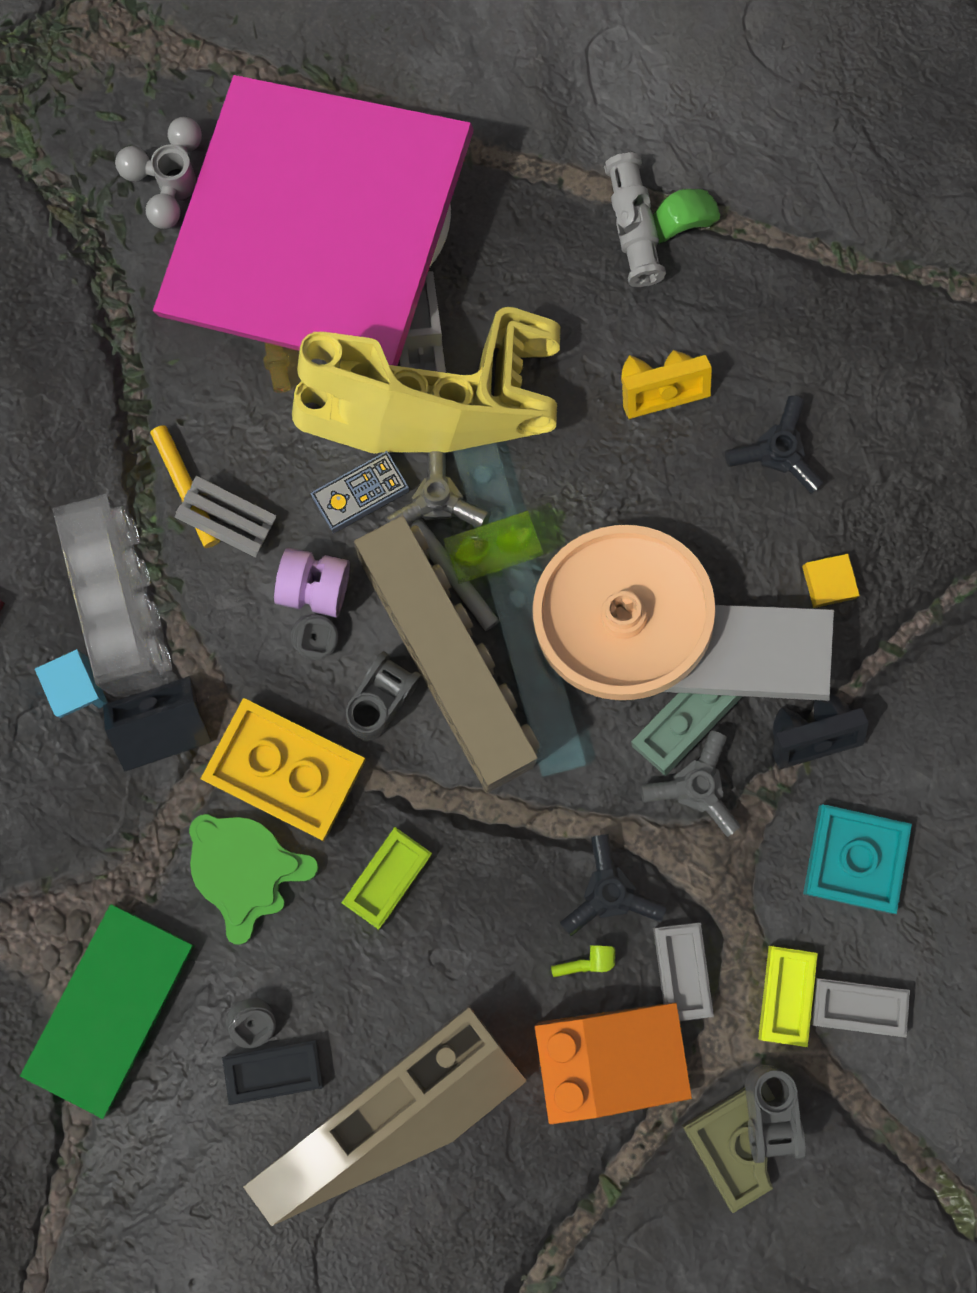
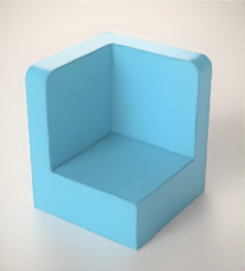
(70, 684)

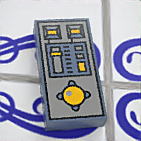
(360, 492)

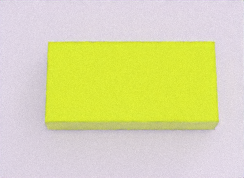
(788, 996)

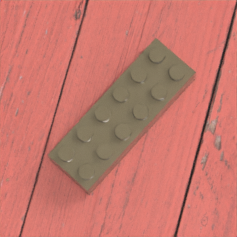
(446, 655)

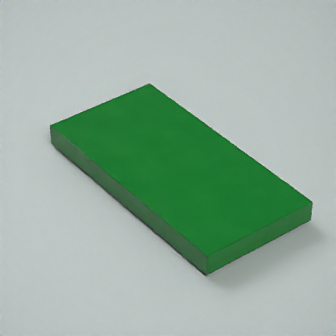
(107, 1011)

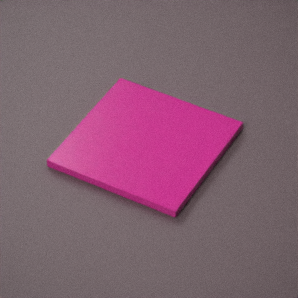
(313, 217)

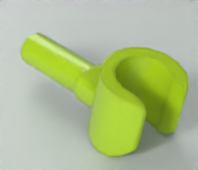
(601, 960)

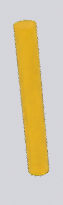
(179, 475)

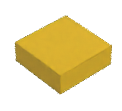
(830, 580)

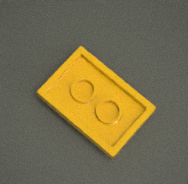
(283, 769)

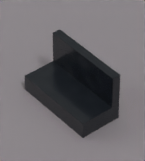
(155, 724)

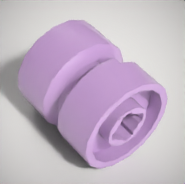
(296, 587)

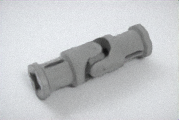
(634, 219)

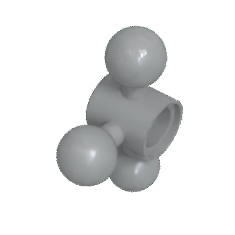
(135, 165)

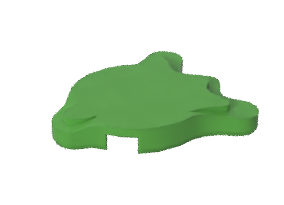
(240, 870)

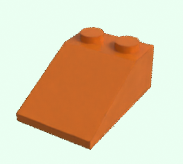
(612, 1062)

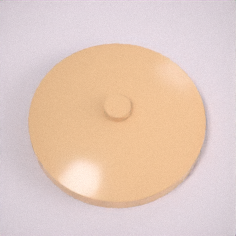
(624, 612)

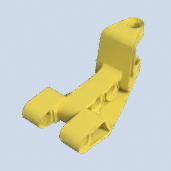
(424, 410)

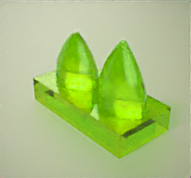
(493, 547)

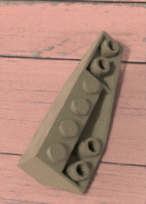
(394, 1120)

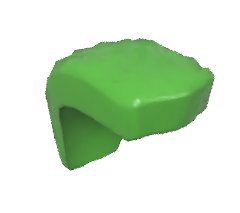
(684, 211)

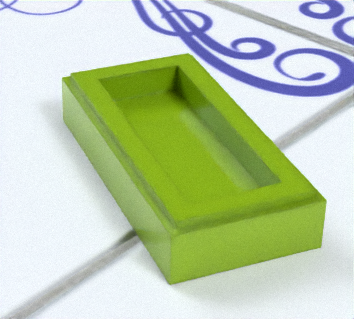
(386, 878)

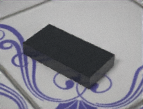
(272, 1072)

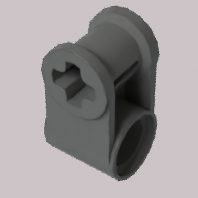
(384, 689)
(773, 1124)

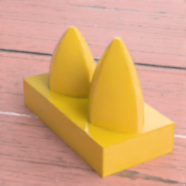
(674, 384)

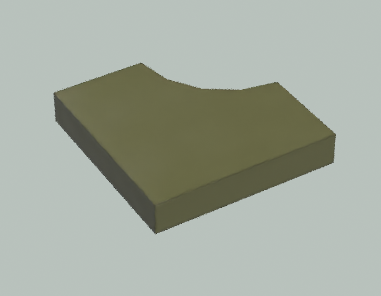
(724, 1149)

